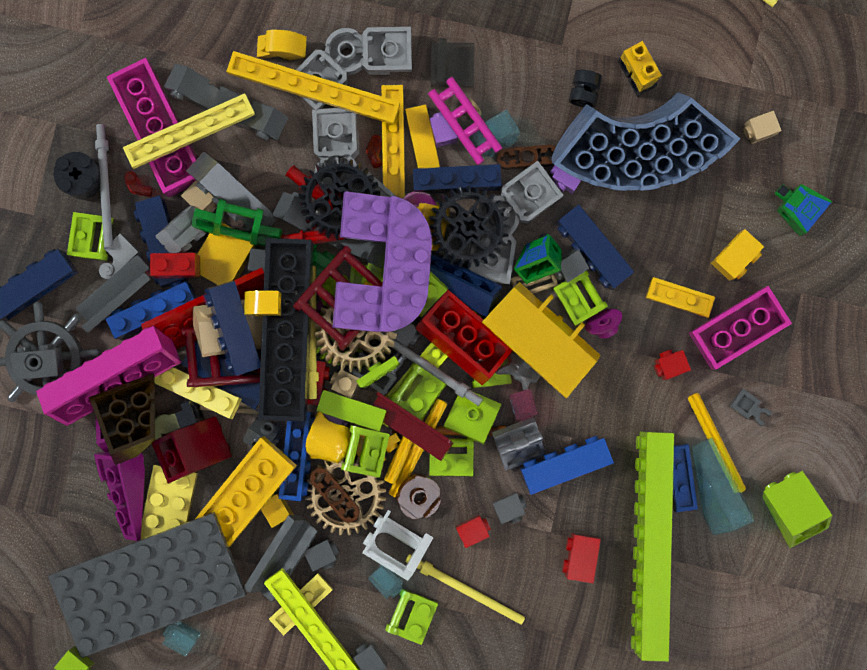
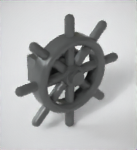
(44, 362)

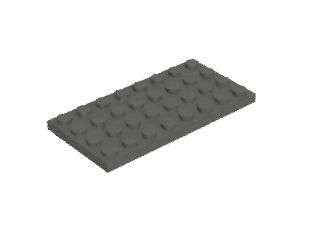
(147, 584)

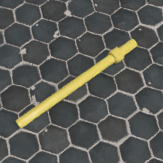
(313, 374)
(427, 569)

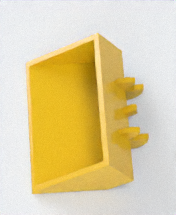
(542, 339)

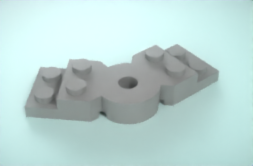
(375, 51)
(337, 137)
(524, 200)

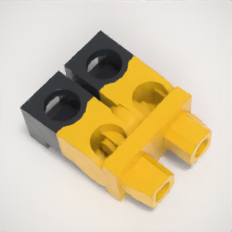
(640, 67)

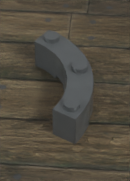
(195, 88)
(290, 213)

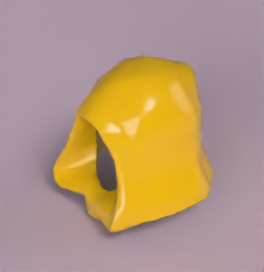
(327, 440)

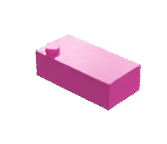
(740, 328)

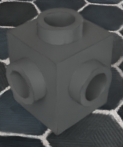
(262, 428)

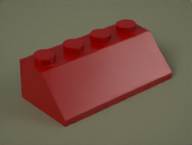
(464, 337)

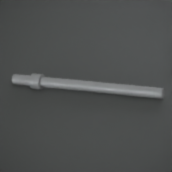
(102, 147)
(460, 388)

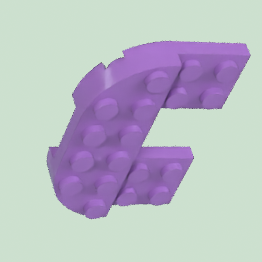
(405, 264)

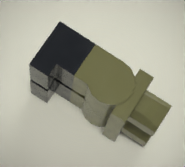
(171, 422)

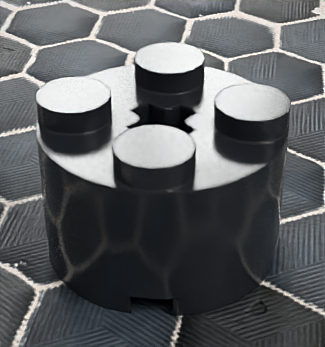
(67, 170)

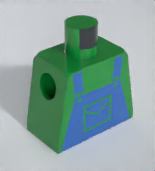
(801, 207)
(539, 259)

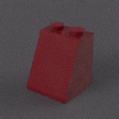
(191, 449)

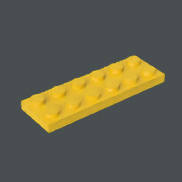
(249, 488)

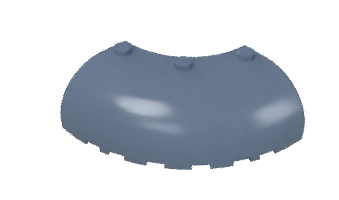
(645, 148)

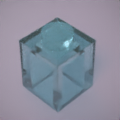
(386, 581)
(180, 638)

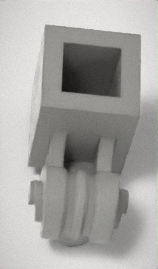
(122, 253)

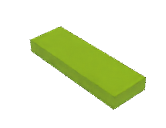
(351, 410)

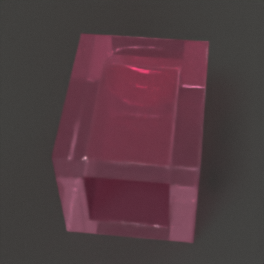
(523, 405)

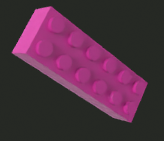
(149, 112)
(134, 358)

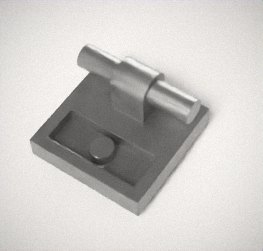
(519, 443)

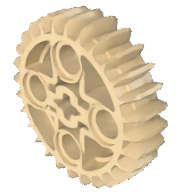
(357, 342)
(320, 510)

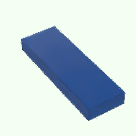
(683, 482)

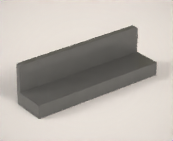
(114, 292)
(283, 553)

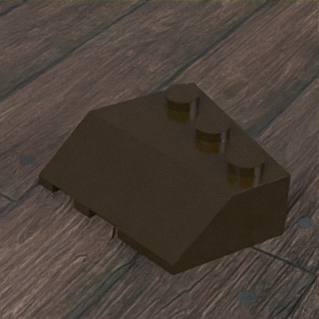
(127, 417)

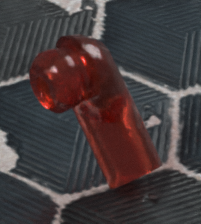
(373, 150)
(135, 186)

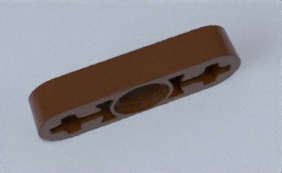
(533, 149)
(351, 503)

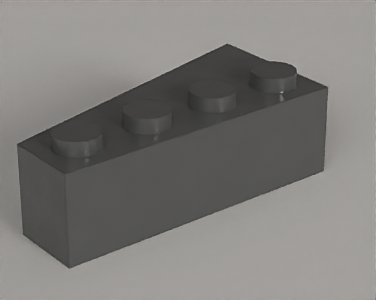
(224, 186)

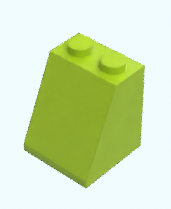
(797, 508)

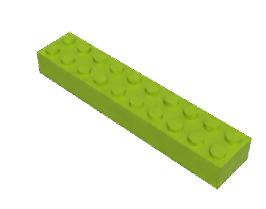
(653, 546)

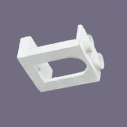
(386, 525)

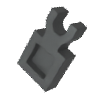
(747, 406)

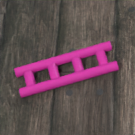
(478, 124)

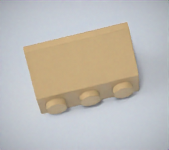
(208, 336)

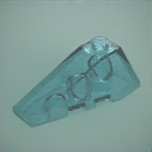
(719, 493)

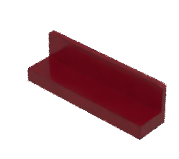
(413, 428)

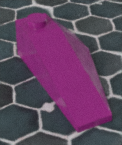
(126, 491)

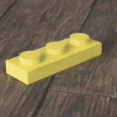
(314, 592)

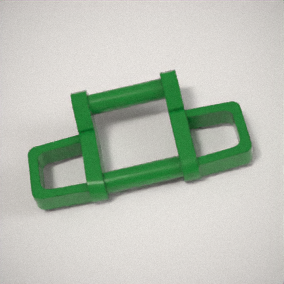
(217, 228)

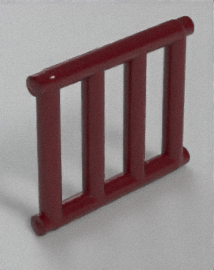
(316, 287)
(216, 379)

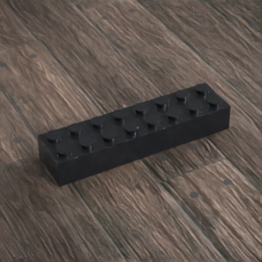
(286, 337)

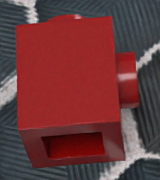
(671, 364)
(473, 530)

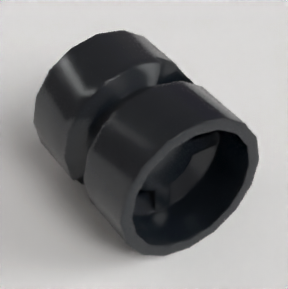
(584, 92)

